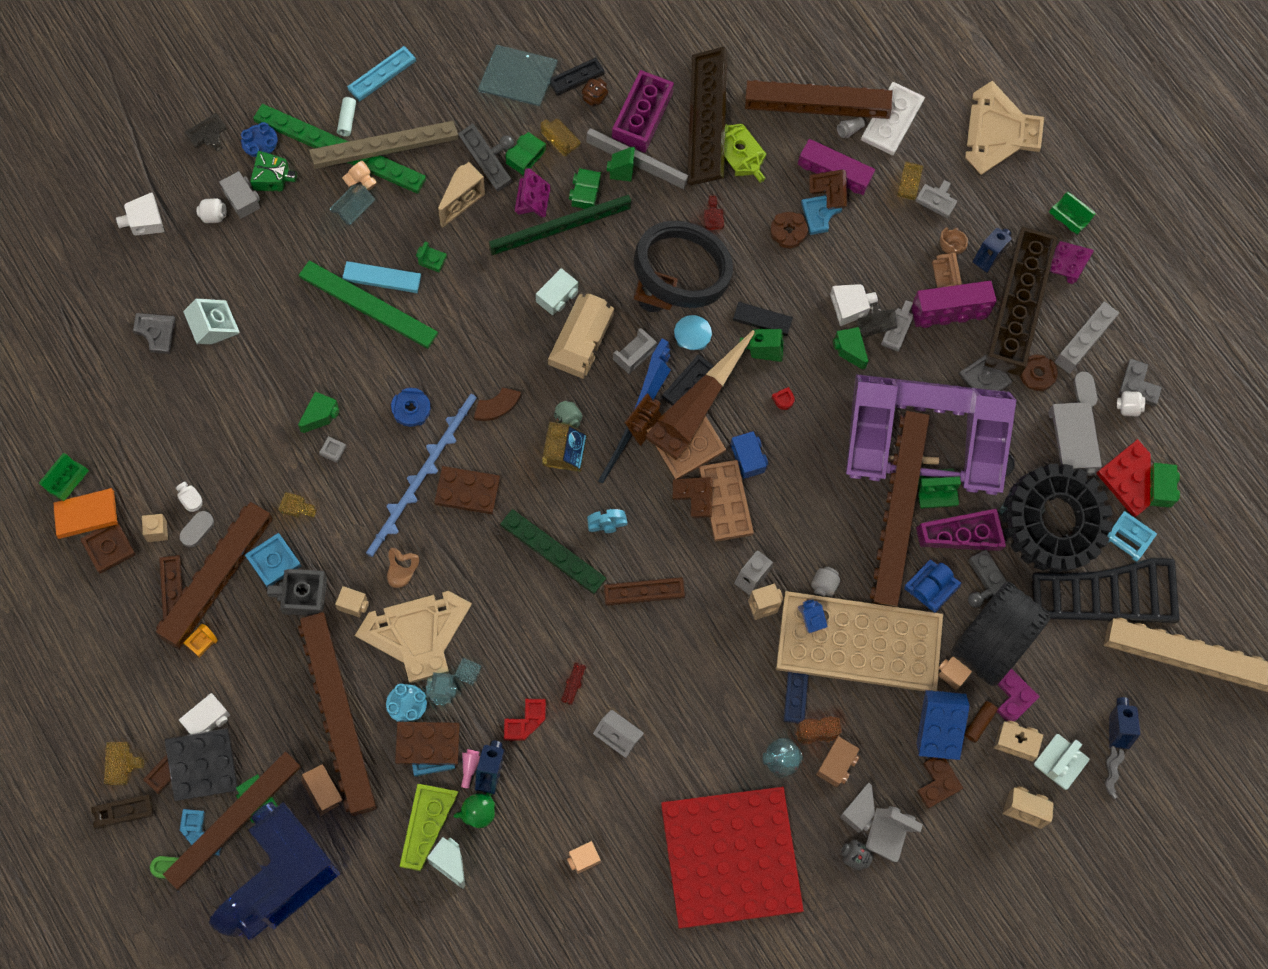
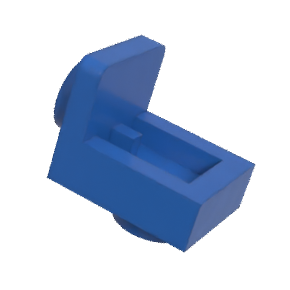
(813, 615)

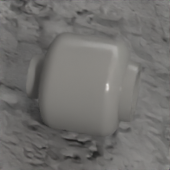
(825, 582)

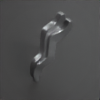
(1111, 764)

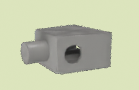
(755, 571)

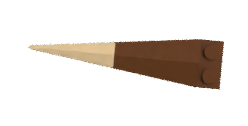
(680, 422)

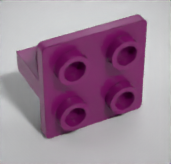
(532, 194)

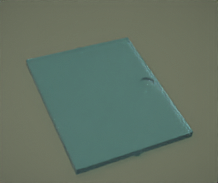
(518, 75)

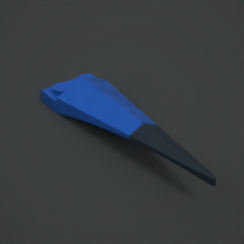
(654, 379)

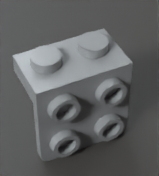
(889, 832)

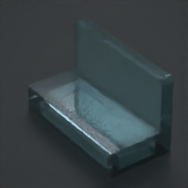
(353, 203)

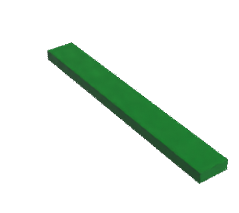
(368, 304)

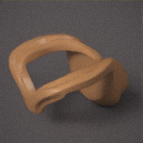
(398, 575)

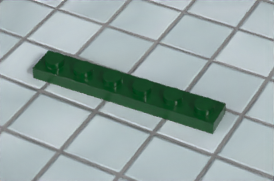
(553, 552)

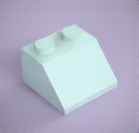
(210, 321)
(448, 860)

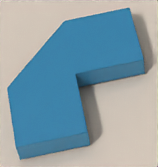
(192, 825)

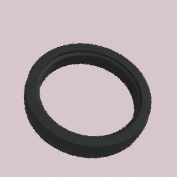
(674, 295)

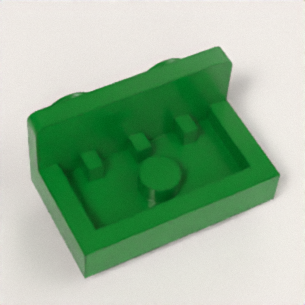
(1072, 213)
(63, 477)

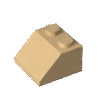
(1028, 807)

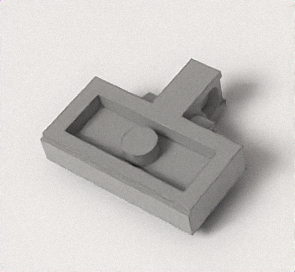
(937, 199)

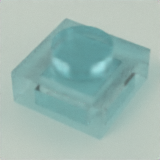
(468, 671)

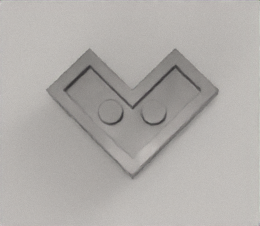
(1134, 382)

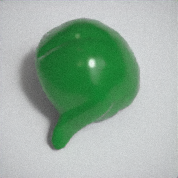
(477, 810)

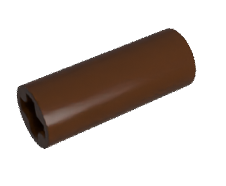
(980, 721)

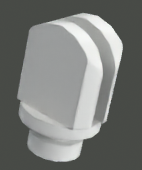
(189, 497)

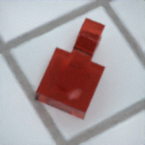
(713, 217)

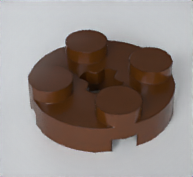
(792, 220)

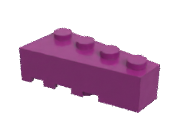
(968, 531)

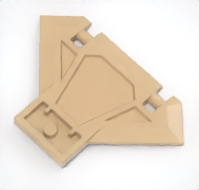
(999, 129)
(416, 632)

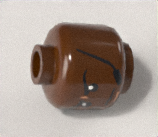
(594, 92)

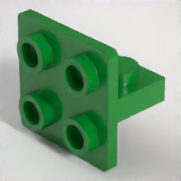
(938, 492)

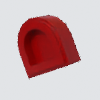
(784, 399)

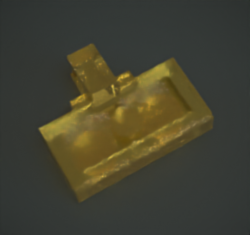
(119, 763)

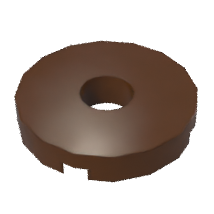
(1035, 382)

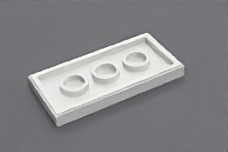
(888, 133)

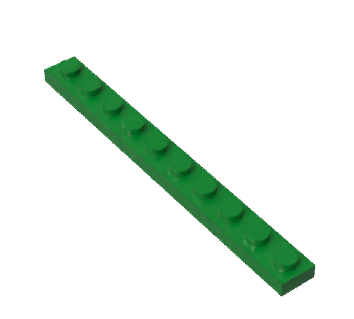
(318, 138)

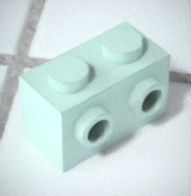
(557, 292)

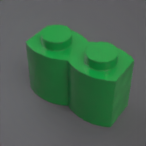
(525, 153)
(586, 188)

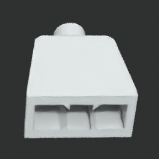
(142, 216)
(851, 302)

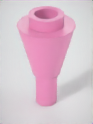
(470, 764)

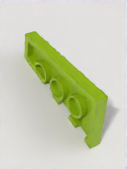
(426, 821)

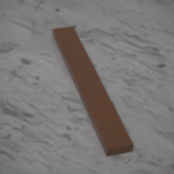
(232, 820)

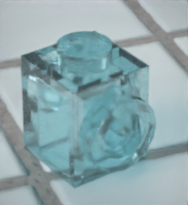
(441, 688)

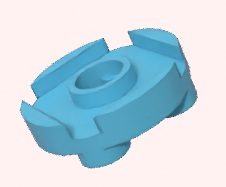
(607, 522)

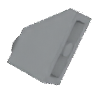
(861, 810)

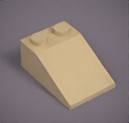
(463, 191)

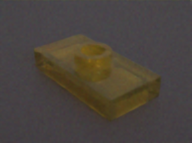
(910, 180)

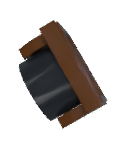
(649, 301)

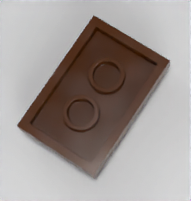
(467, 490)
(427, 743)

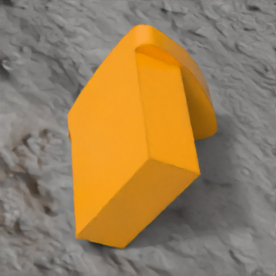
(201, 640)

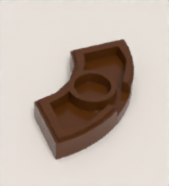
(498, 406)

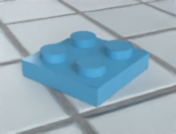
(272, 559)

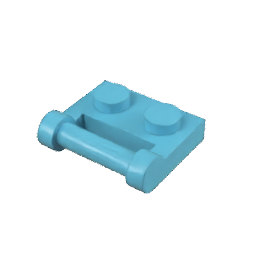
(1135, 532)

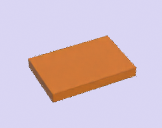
(85, 513)

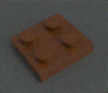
(107, 547)

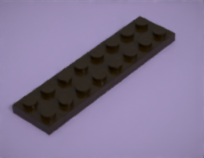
(707, 116)

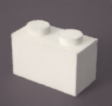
(205, 716)

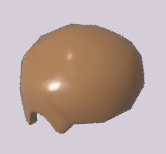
(953, 241)

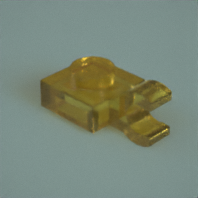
(294, 504)

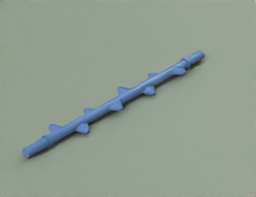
(415, 480)

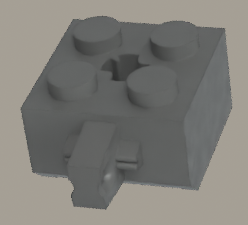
(295, 582)

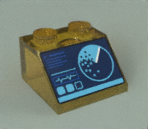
(564, 447)

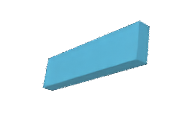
(381, 73)
(382, 277)

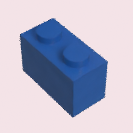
(749, 455)

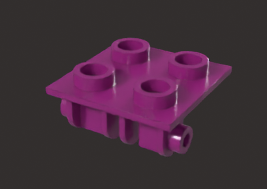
(1070, 260)

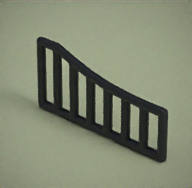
(1113, 574)

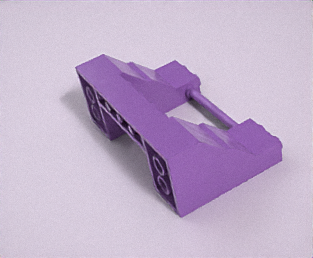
(987, 436)

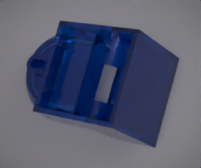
(290, 880)

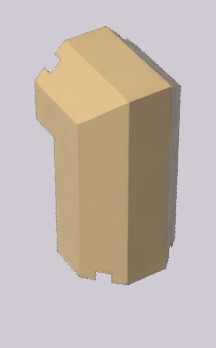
(581, 335)

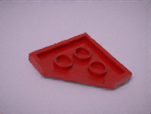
(1129, 477)

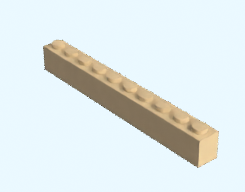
(1187, 653)

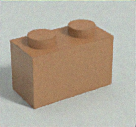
(838, 761)

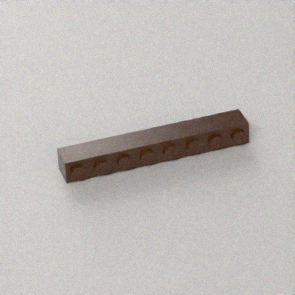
(818, 99)
(214, 575)

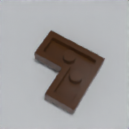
(833, 184)
(699, 492)
(943, 785)

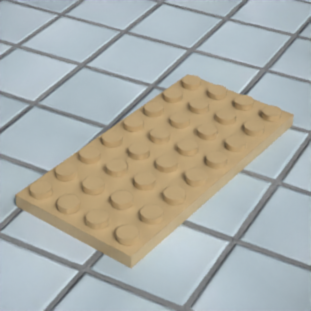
(862, 643)

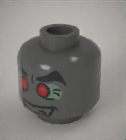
(856, 855)

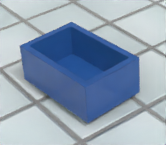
(942, 724)

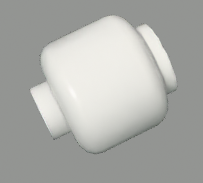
(211, 210)
(1131, 403)

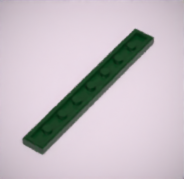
(560, 225)

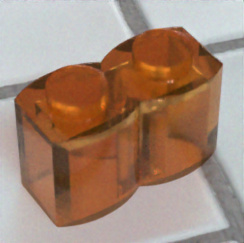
(824, 730)

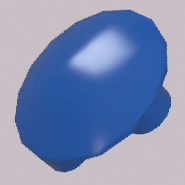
(259, 138)

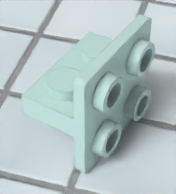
(1062, 761)

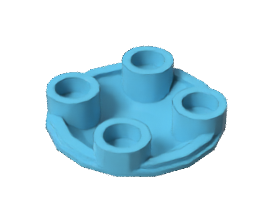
(692, 332)
(406, 703)

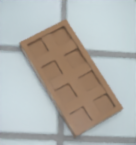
(729, 504)

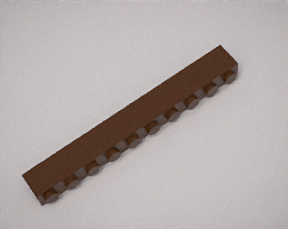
(900, 509)
(338, 715)

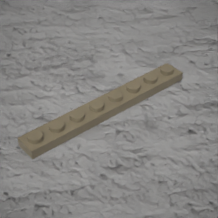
(383, 144)

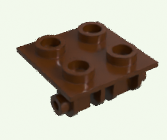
(643, 418)

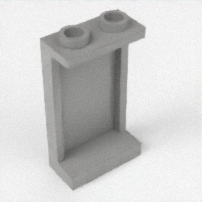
(1076, 436)

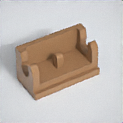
(946, 270)
(321, 789)

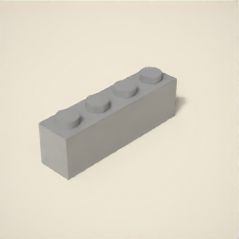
(1086, 337)

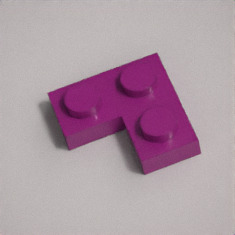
(1020, 696)

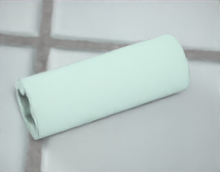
(346, 116)

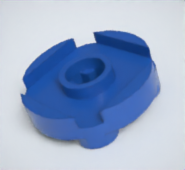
(415, 417)

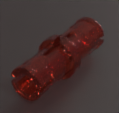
(573, 683)

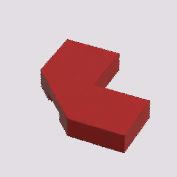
(522, 728)

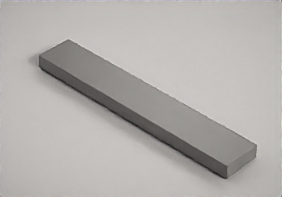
(640, 160)

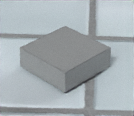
(332, 449)

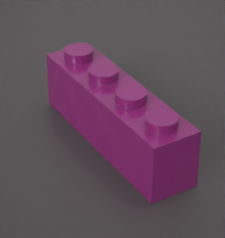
(824, 159)

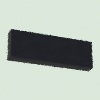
(576, 76)
(762, 318)

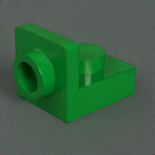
(430, 257)

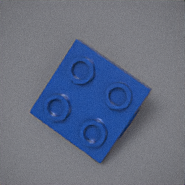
(933, 585)

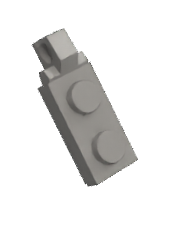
(894, 338)

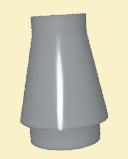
(849, 127)

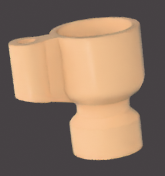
(360, 173)

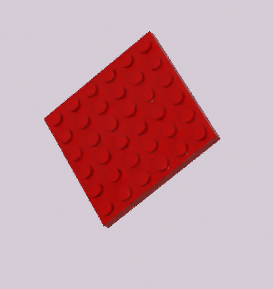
(731, 857)

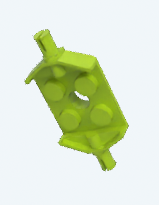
(747, 160)

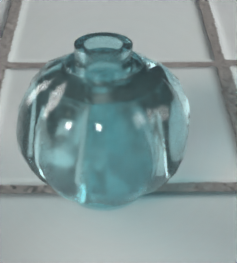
(782, 757)

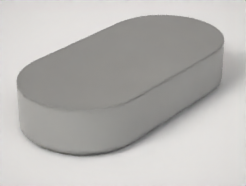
(1085, 388)
(196, 529)

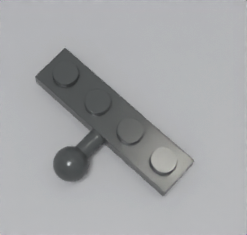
(486, 156)
(989, 576)

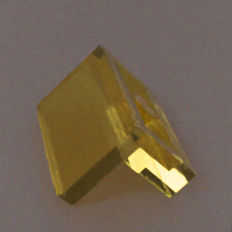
(560, 136)

